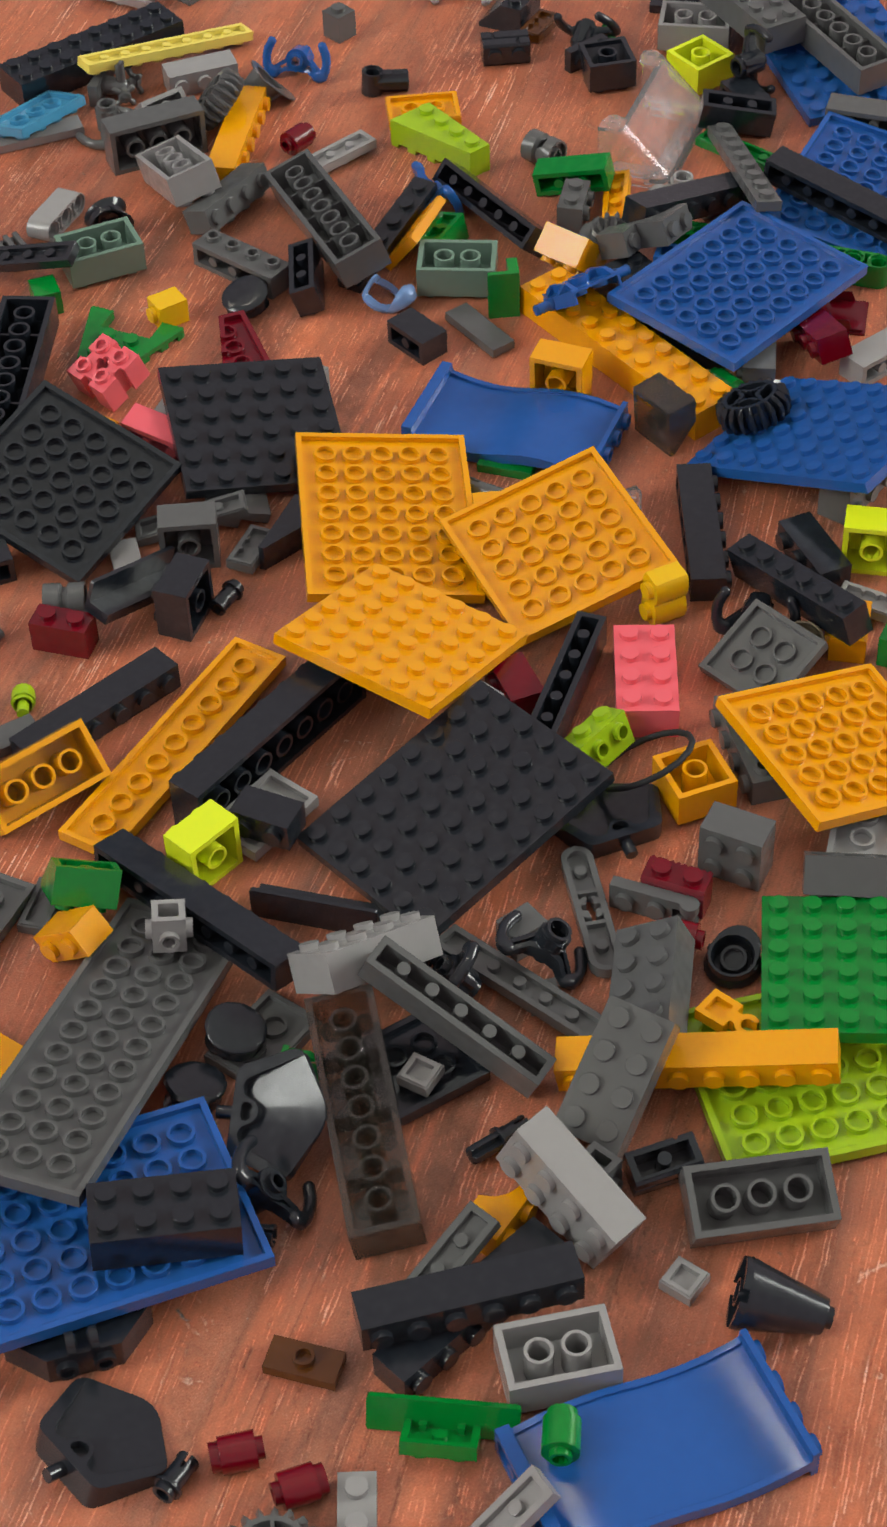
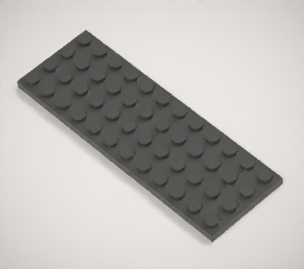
(99, 1057)

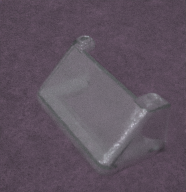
(657, 129)

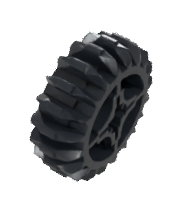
(753, 406)

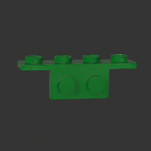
(438, 1425)

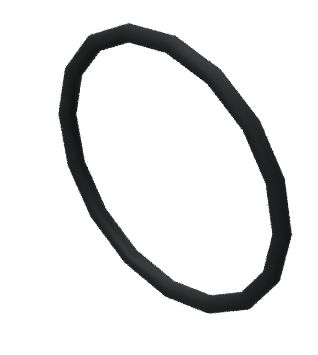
(619, 788)

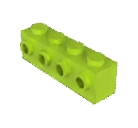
(603, 735)

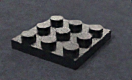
(460, 1073)

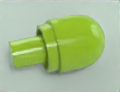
(23, 699)

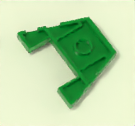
(99, 322)

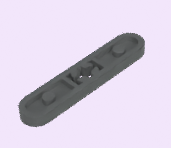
(582, 887)

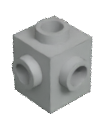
(168, 926)

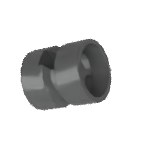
(541, 145)
(70, 597)

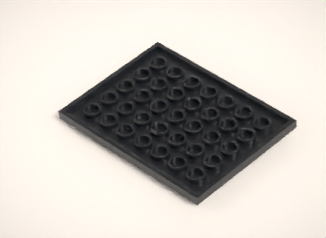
(455, 808)

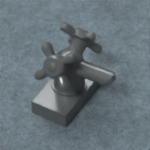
(108, 84)

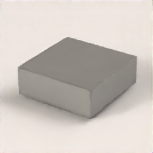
(420, 1074)
(684, 1281)

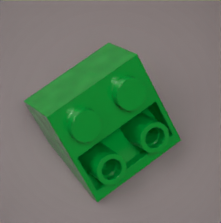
(82, 883)

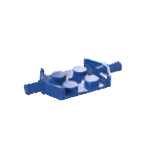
(566, 293)

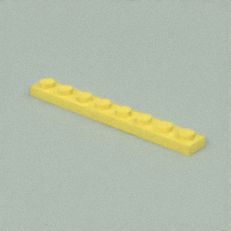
(165, 48)

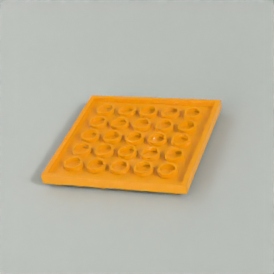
(557, 544)
(401, 639)
(820, 741)

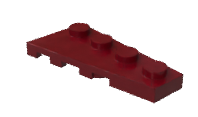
(239, 339)

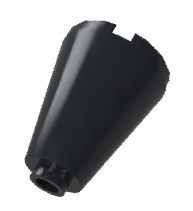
(775, 1302)

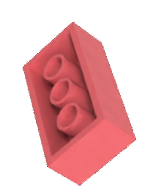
(646, 677)

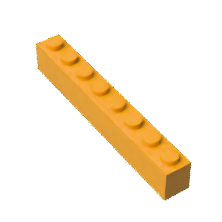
(731, 1059)

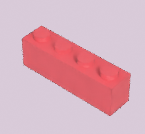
(151, 427)

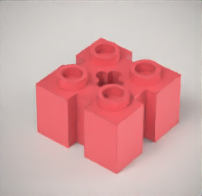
(108, 372)

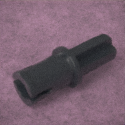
(494, 1141)

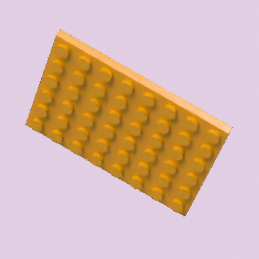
(382, 504)

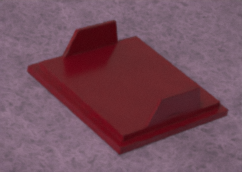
(849, 312)

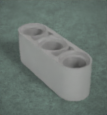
(55, 214)

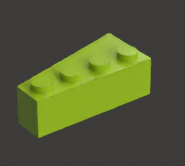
(440, 137)

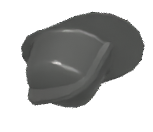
(260, 77)

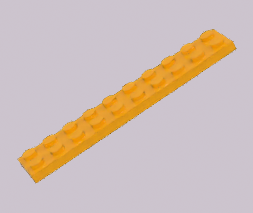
(188, 727)

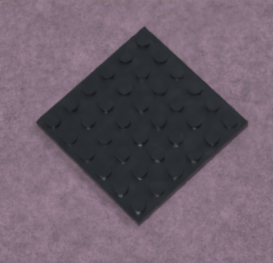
(240, 422)
(73, 482)

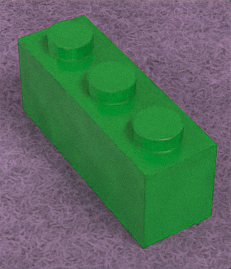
(552, 171)

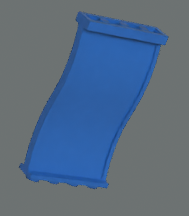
(516, 423)
(673, 1444)

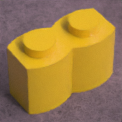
(664, 594)

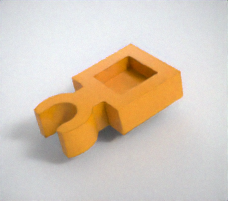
(724, 1013)

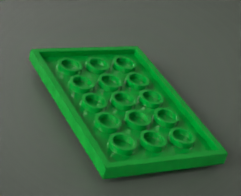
(825, 965)

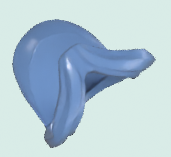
(402, 299)

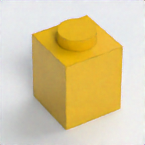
(167, 307)

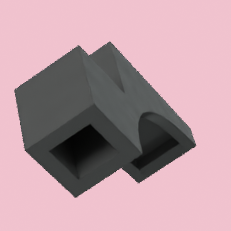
(654, 231)

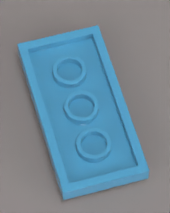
(39, 113)

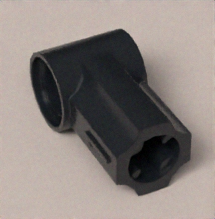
(377, 80)

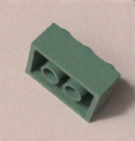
(104, 252)
(455, 267)

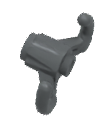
(105, 108)

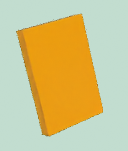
(445, 101)
(416, 231)

